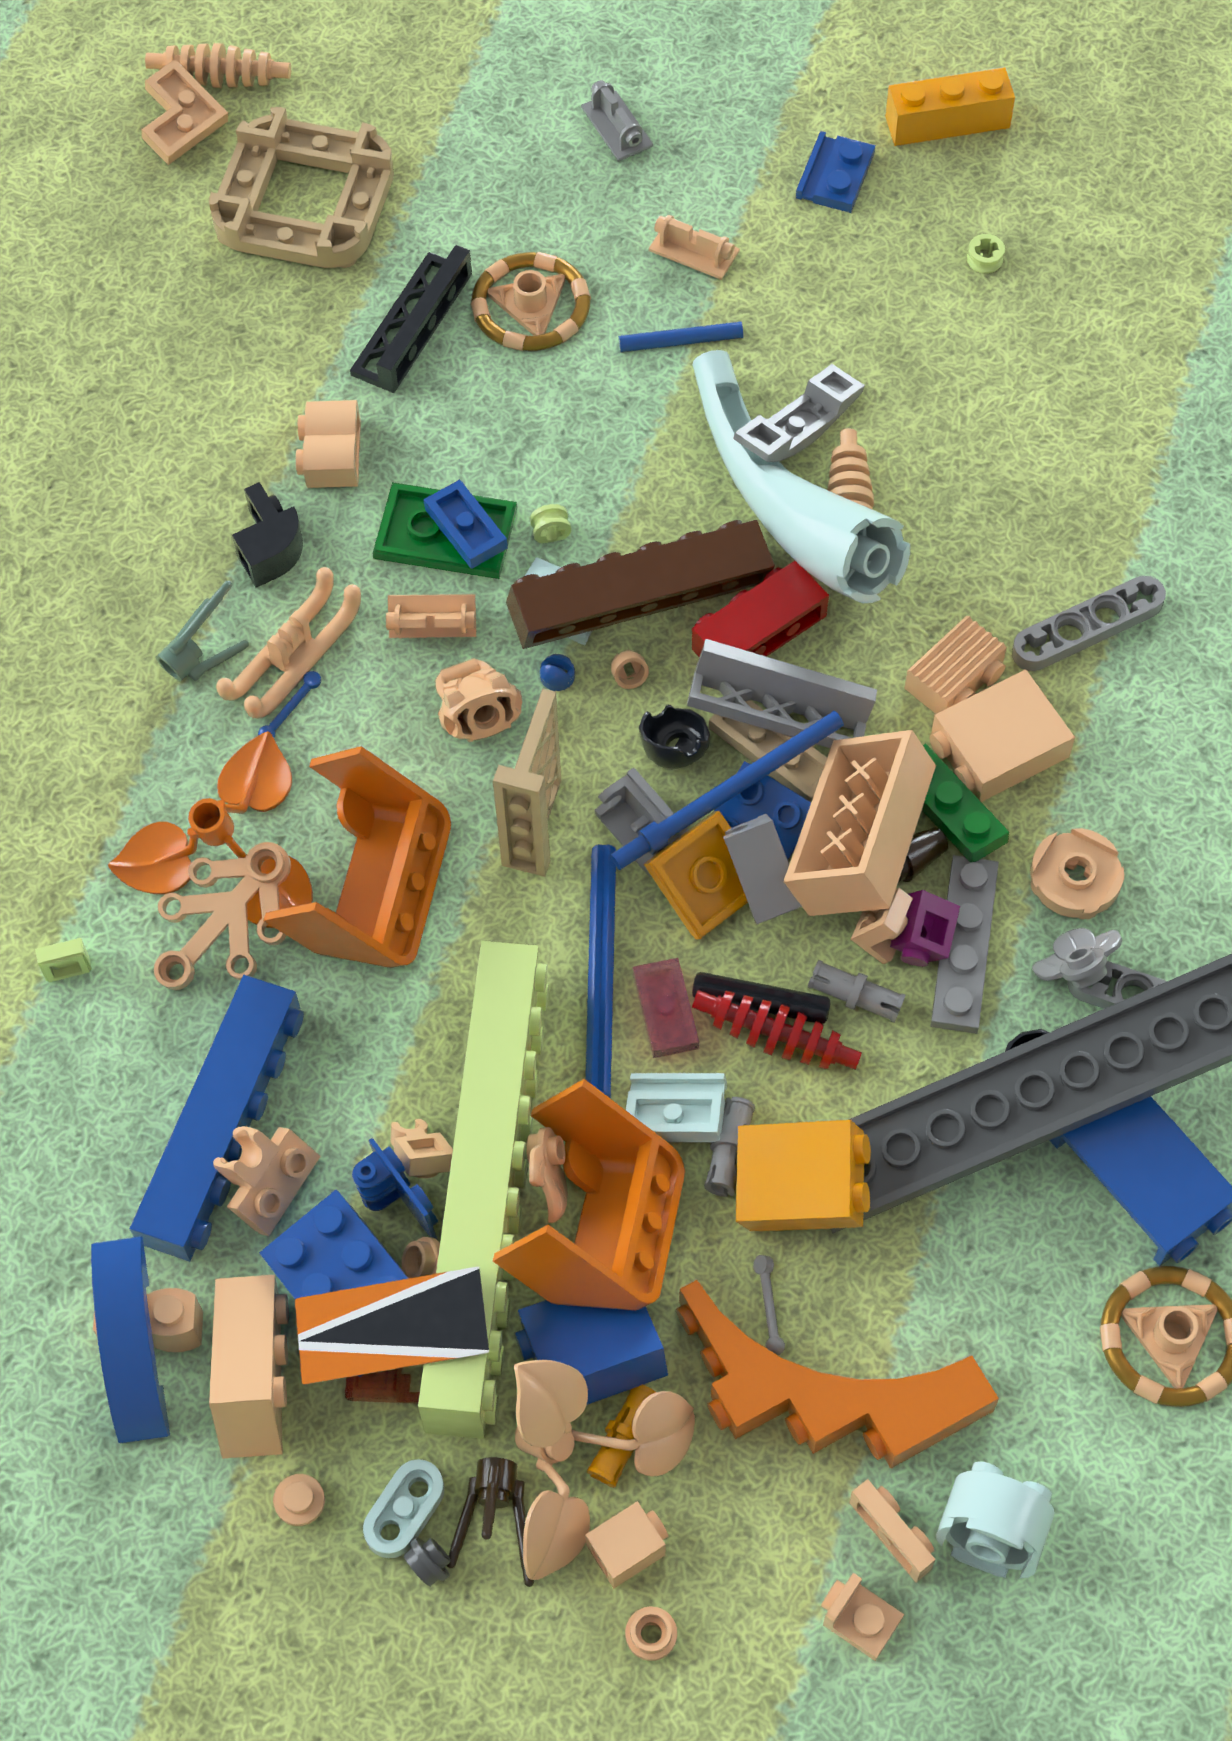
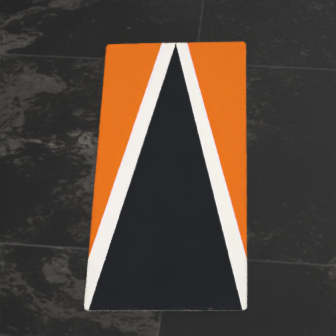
(391, 1325)

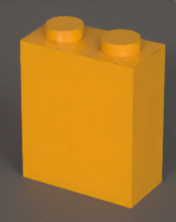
(802, 1176)

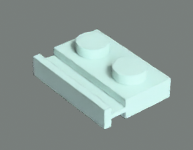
(679, 1104)

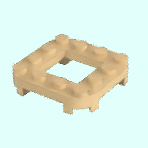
(326, 245)

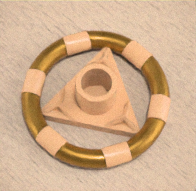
(530, 300)
(1169, 1336)

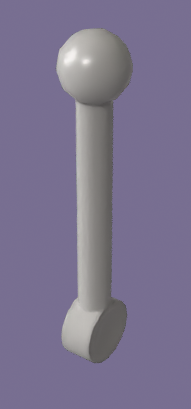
(764, 1266)

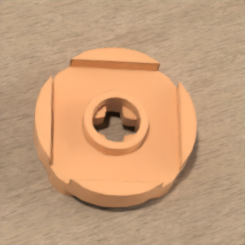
(1072, 897)

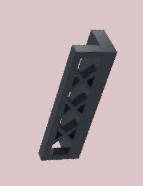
(418, 325)

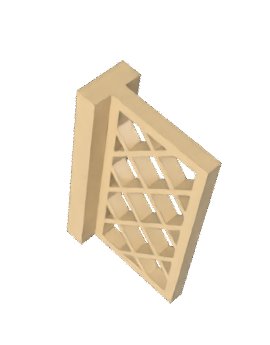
(529, 791)

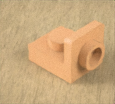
(881, 926)
(860, 1616)

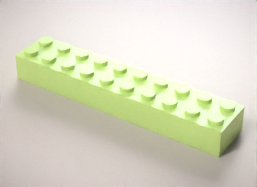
(484, 1173)

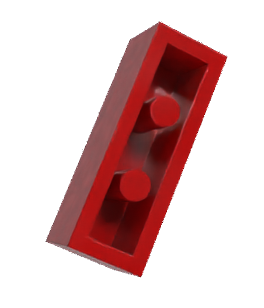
(767, 614)

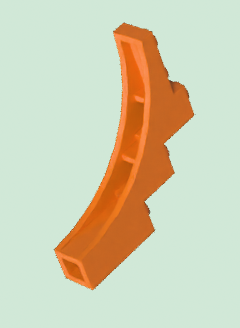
(758, 1385)

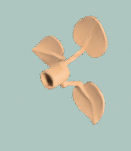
(546, 1403)

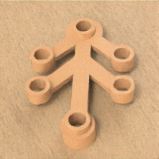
(226, 909)

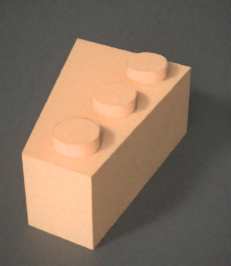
(247, 1365)

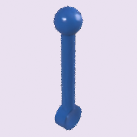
(311, 680)

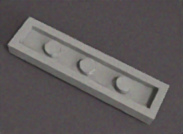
(963, 973)

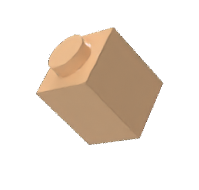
(627, 1543)

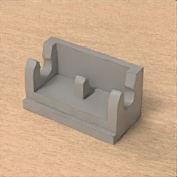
(630, 807)
(761, 868)

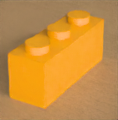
(949, 106)

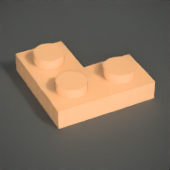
(188, 116)

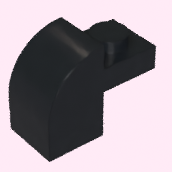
(272, 543)

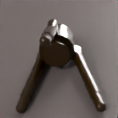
(494, 1487)

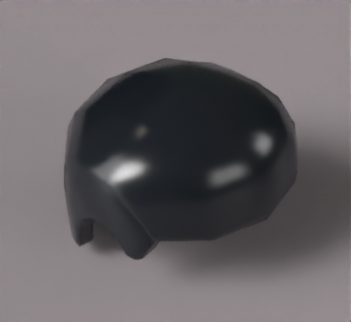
(670, 724)

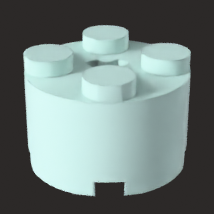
(996, 1521)

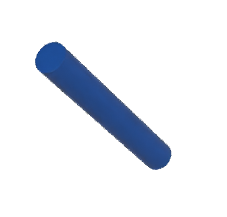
(680, 336)

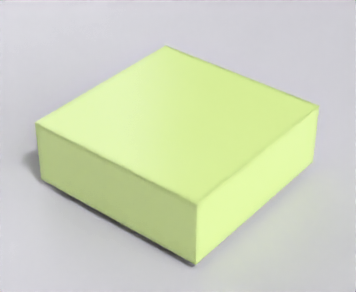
(63, 960)

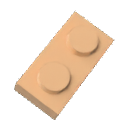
(907, 1545)

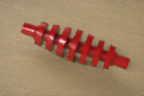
(776, 1029)

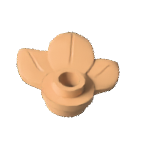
(545, 1159)

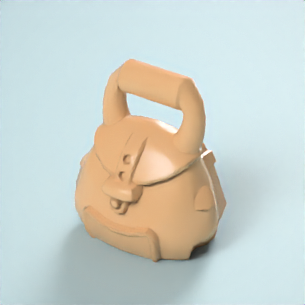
(476, 700)

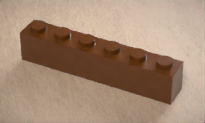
(638, 583)

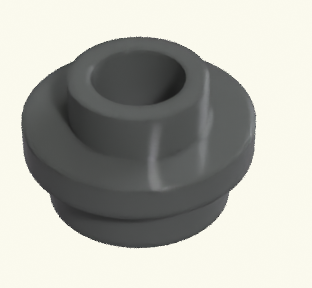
(428, 1560)

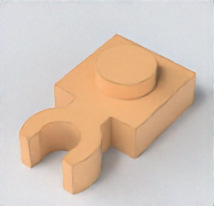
(420, 1152)

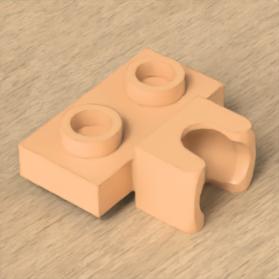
(267, 1175)

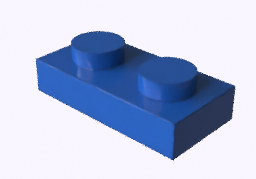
(465, 524)

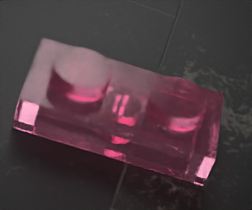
(665, 1007)

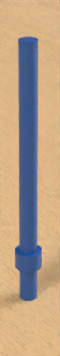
(656, 836)

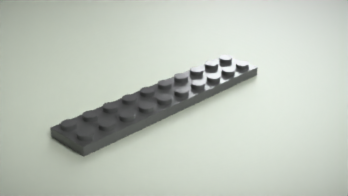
(1048, 1086)

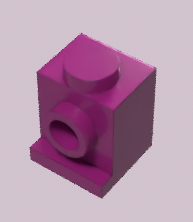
(928, 929)

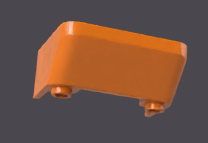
(391, 868)
(627, 1211)

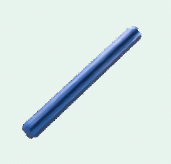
(601, 969)

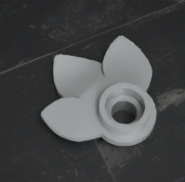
(1079, 957)

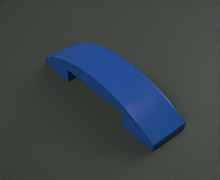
(127, 1340)

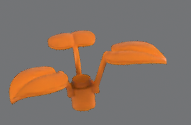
(158, 853)

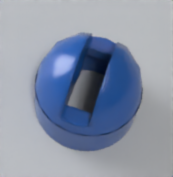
(554, 676)

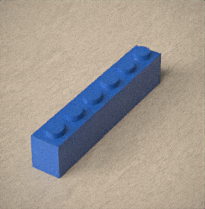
(223, 1098)

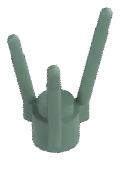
(182, 653)

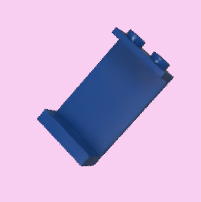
(1155, 1176)

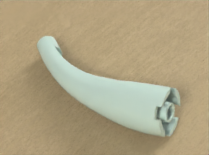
(825, 533)

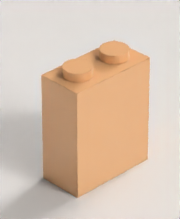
(1001, 736)

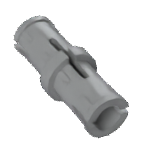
(856, 991)
(723, 1168)

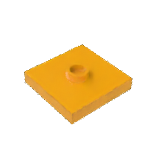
(699, 876)

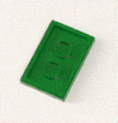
(413, 537)

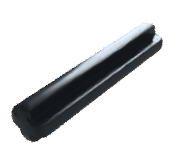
(812, 1005)

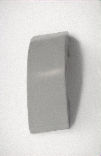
(803, 419)

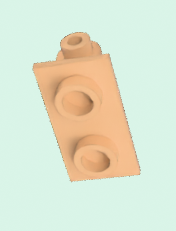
(692, 248)
(431, 616)

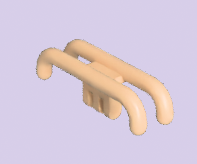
(293, 648)

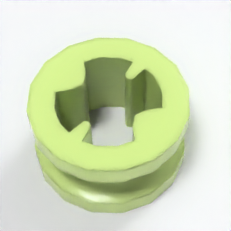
(985, 242)
(550, 523)

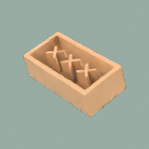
(860, 824)

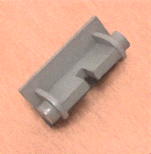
(615, 122)

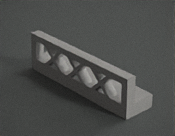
(780, 688)

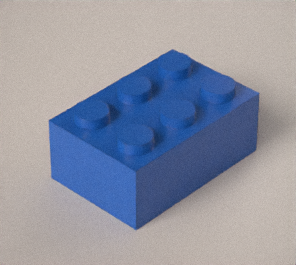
(330, 1252)

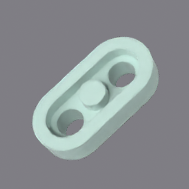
(403, 1509)

